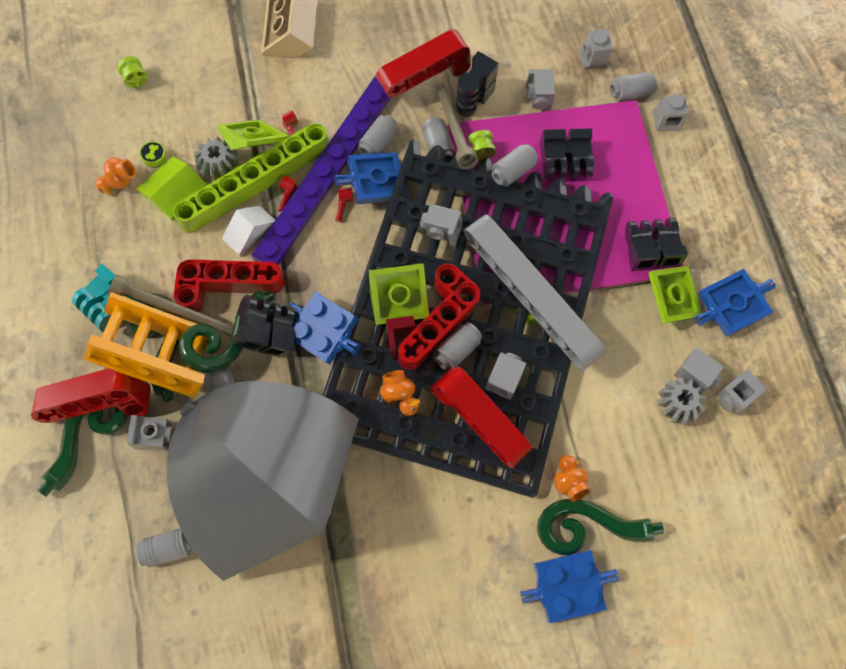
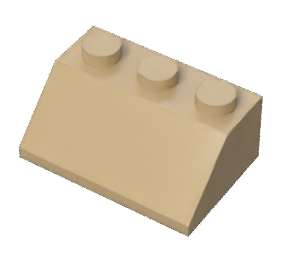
(289, 28)

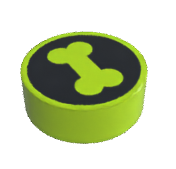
(153, 154)

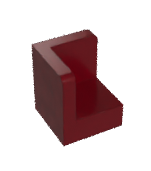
(397, 331)

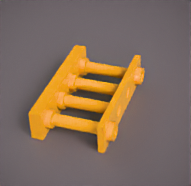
(136, 363)

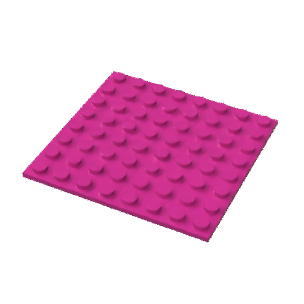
(620, 167)

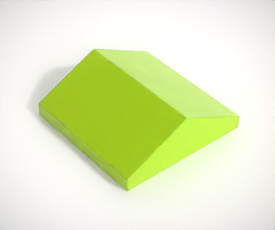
(250, 134)
(170, 185)
(398, 292)
(675, 294)

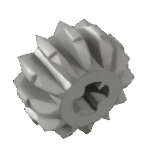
(215, 158)
(686, 391)

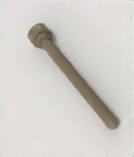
(465, 155)
(122, 287)

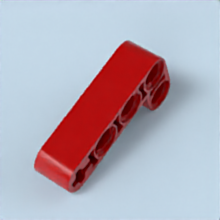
(424, 62)
(228, 283)
(434, 321)
(90, 394)
(482, 415)

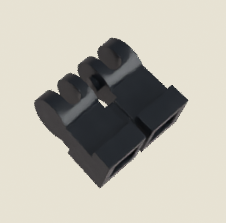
(476, 84)
(576, 147)
(663, 250)
(264, 327)

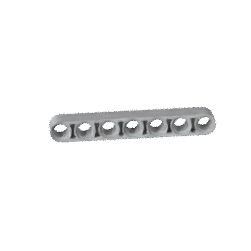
(534, 292)

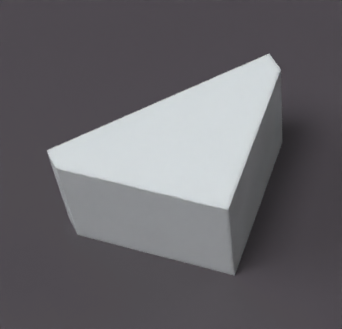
(247, 228)

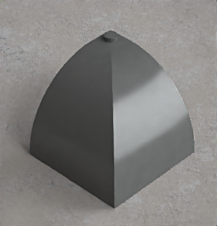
(255, 471)

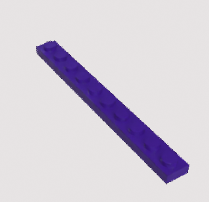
(321, 176)

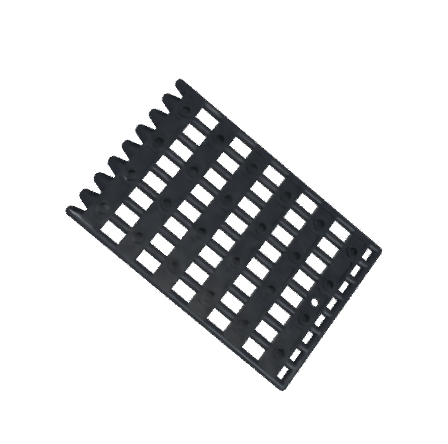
(537, 353)

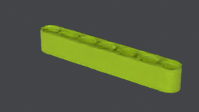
(248, 188)

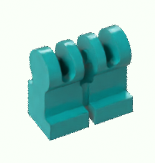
(93, 298)

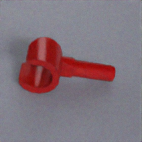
(289, 120)
(289, 186)
(345, 195)

